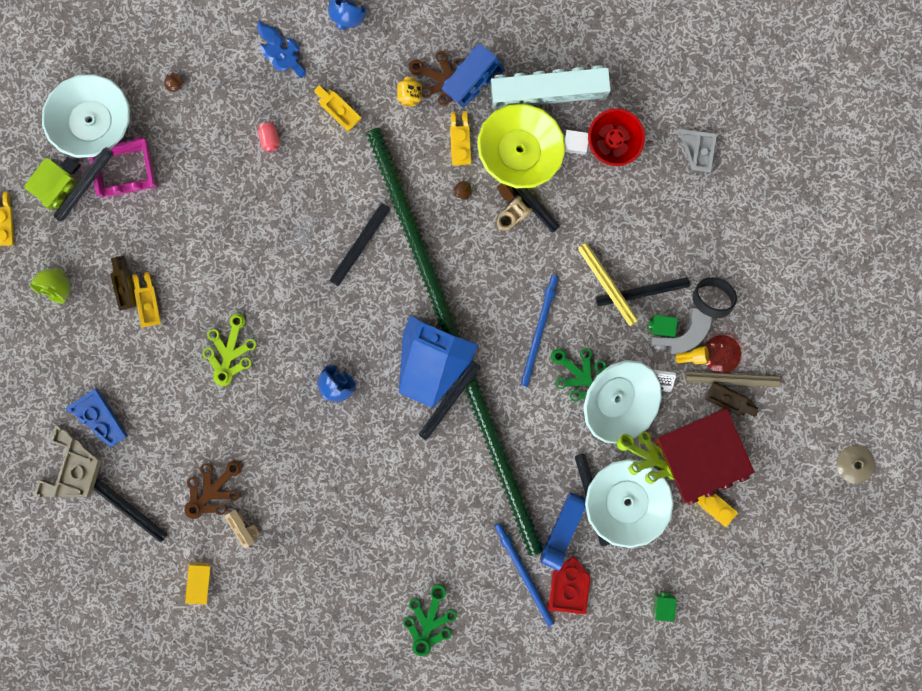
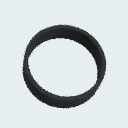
(724, 286)

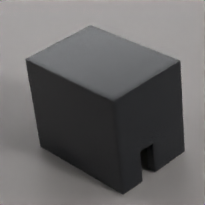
(70, 165)

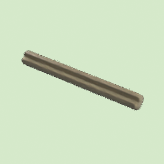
(733, 379)

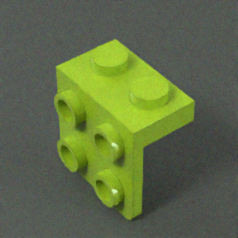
(50, 184)

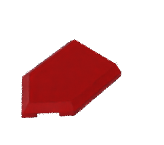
(569, 588)

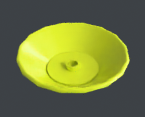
(522, 128)

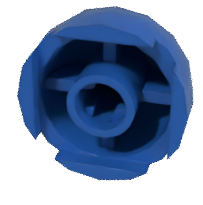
(346, 13)
(334, 385)

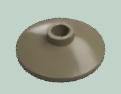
(847, 460)

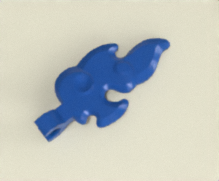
(273, 51)

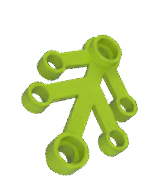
(228, 353)
(626, 442)

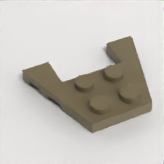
(77, 470)

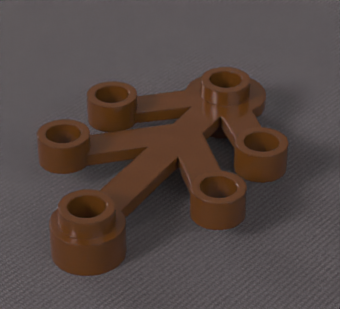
(435, 75)
(210, 492)

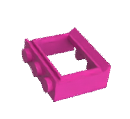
(136, 144)

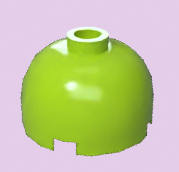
(52, 284)

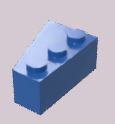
(472, 75)

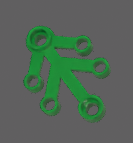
(583, 378)
(428, 624)

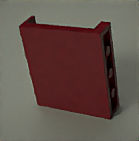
(705, 456)

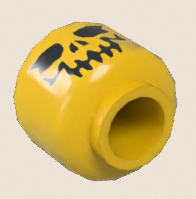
(409, 92)

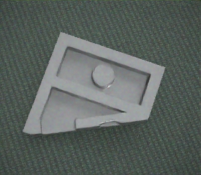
(699, 149)

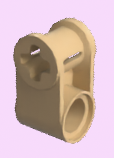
(514, 213)

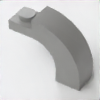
(693, 335)

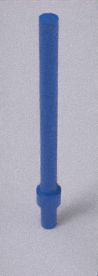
(549, 294)
(506, 542)

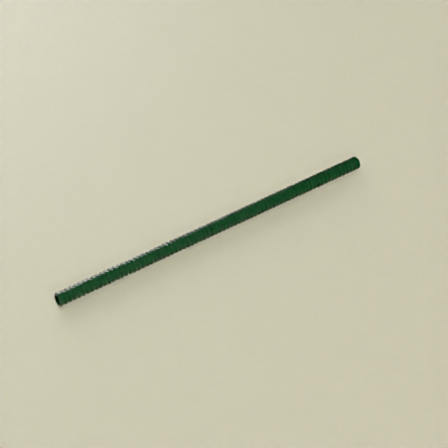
(435, 292)

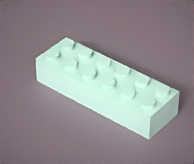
(550, 87)

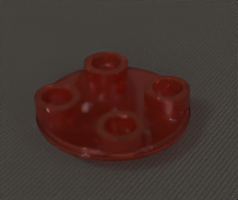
(723, 354)

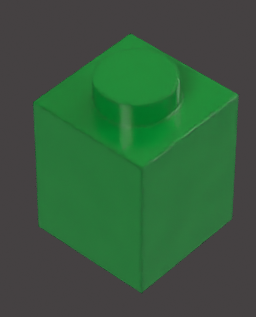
(662, 325)
(664, 606)

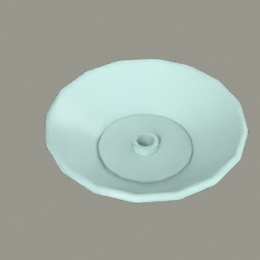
(74, 104)
(633, 409)
(632, 523)

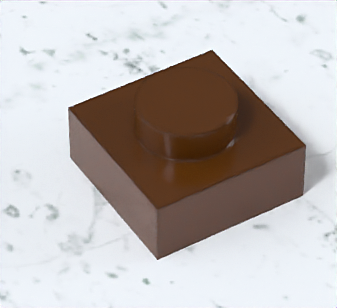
(506, 192)

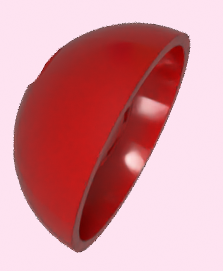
(623, 131)

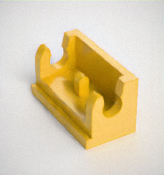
(197, 583)

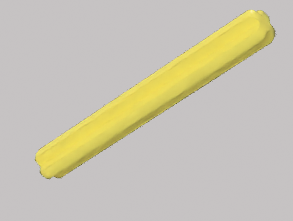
(608, 284)

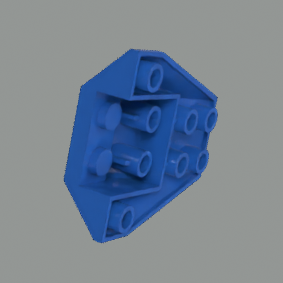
(431, 361)

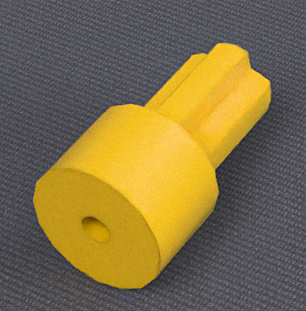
(698, 355)

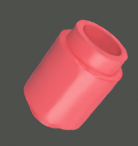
(269, 137)

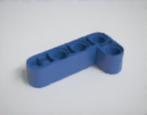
(563, 531)

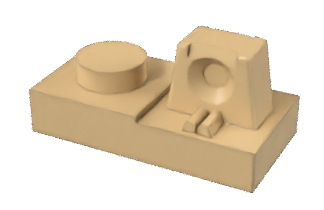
(244, 535)

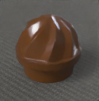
(173, 82)
(462, 190)

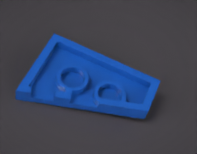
(97, 415)

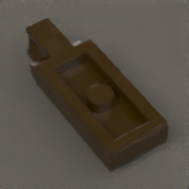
(122, 284)
(731, 400)

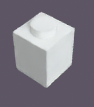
(576, 142)

